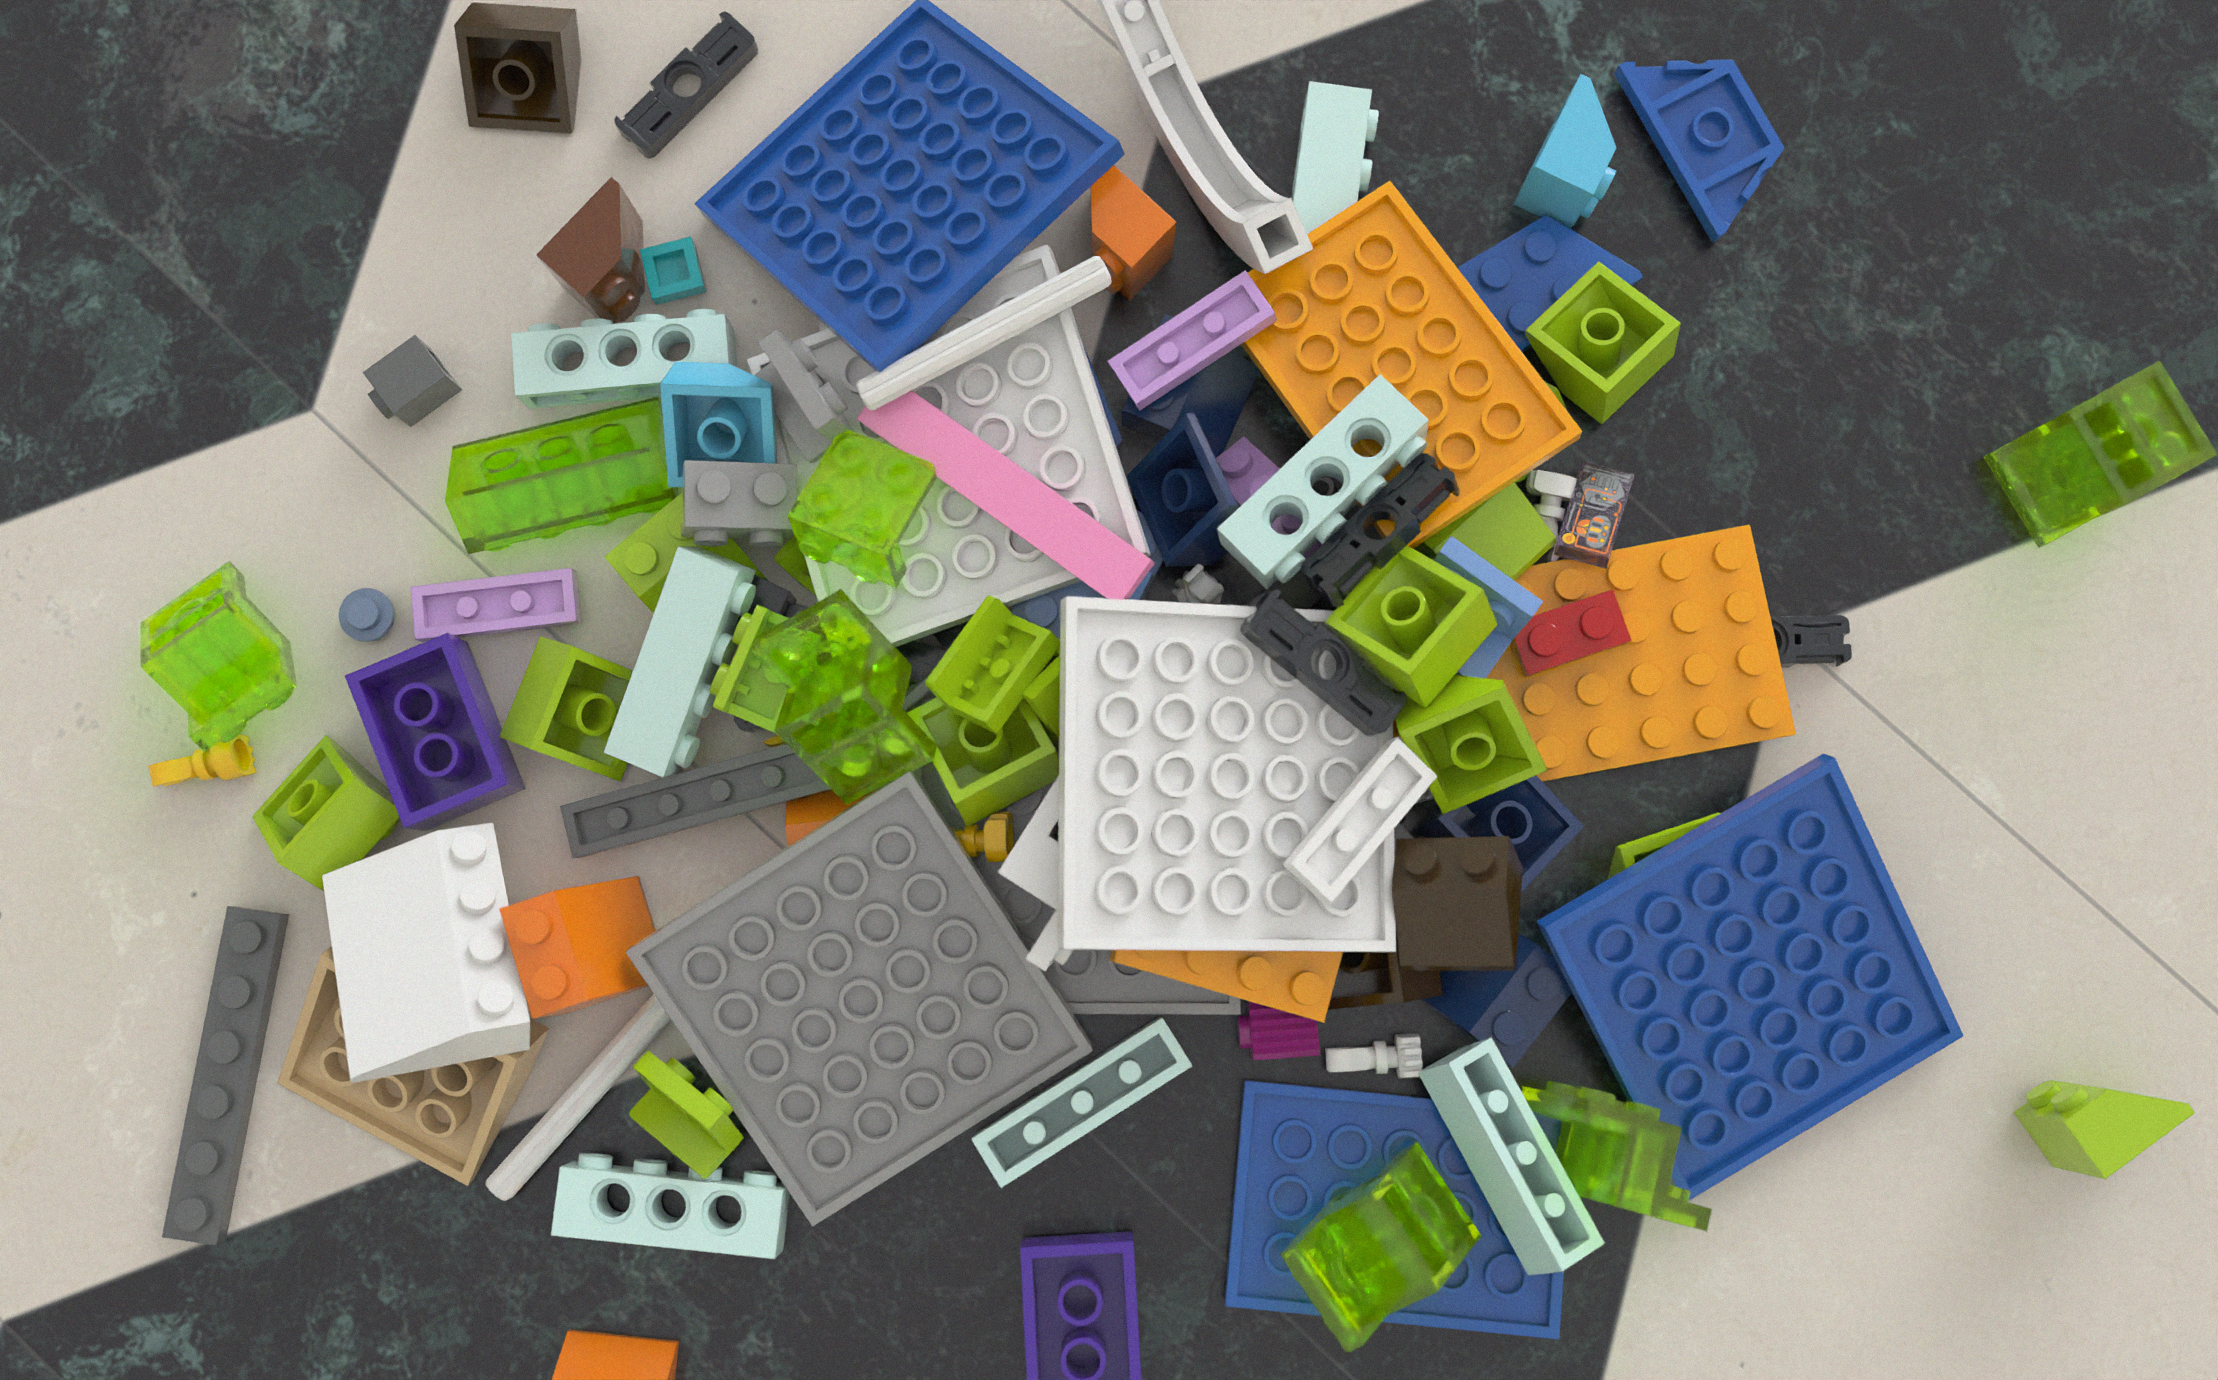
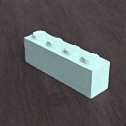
(1331, 151)
(679, 661)
(1080, 1101)
(1511, 1158)

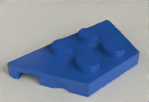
(1705, 132)
(1533, 270)

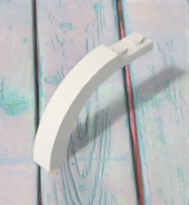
(1234, 200)

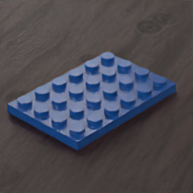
(1318, 1142)

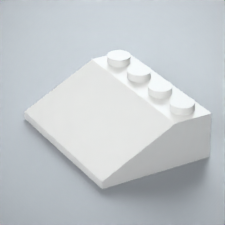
(425, 955)

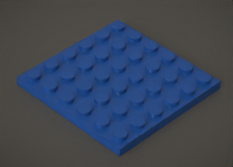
(908, 183)
(1754, 974)

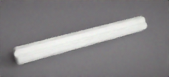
(984, 332)
(578, 1100)

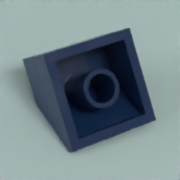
(1212, 394)
(1183, 496)
(1524, 812)
(1504, 1004)

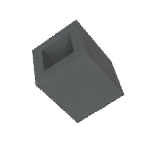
(410, 382)

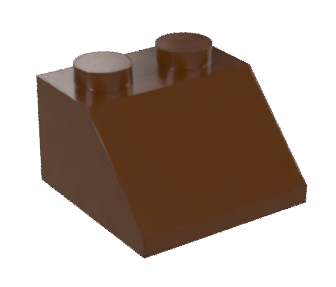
(600, 255)

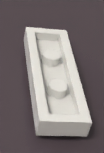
(1360, 820)

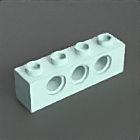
(542, 350)
(1374, 414)
(585, 1212)

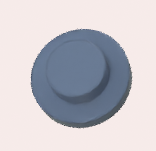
(366, 615)

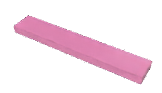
(1011, 495)

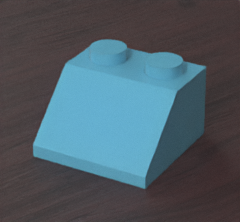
(1573, 161)
(716, 416)

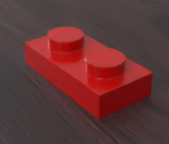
(1570, 633)

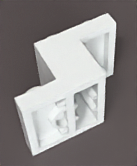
(1035, 869)

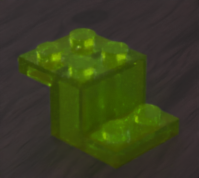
(2100, 455)
(217, 657)
(843, 697)
(1617, 1152)
(1381, 1247)

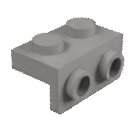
(802, 402)
(738, 502)

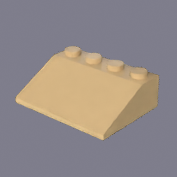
(434, 1114)

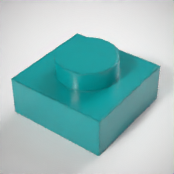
(673, 270)

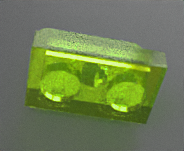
(861, 507)

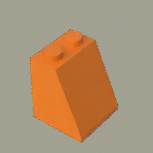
(576, 943)

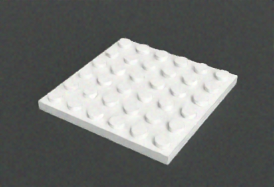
(1025, 400)
(1193, 784)

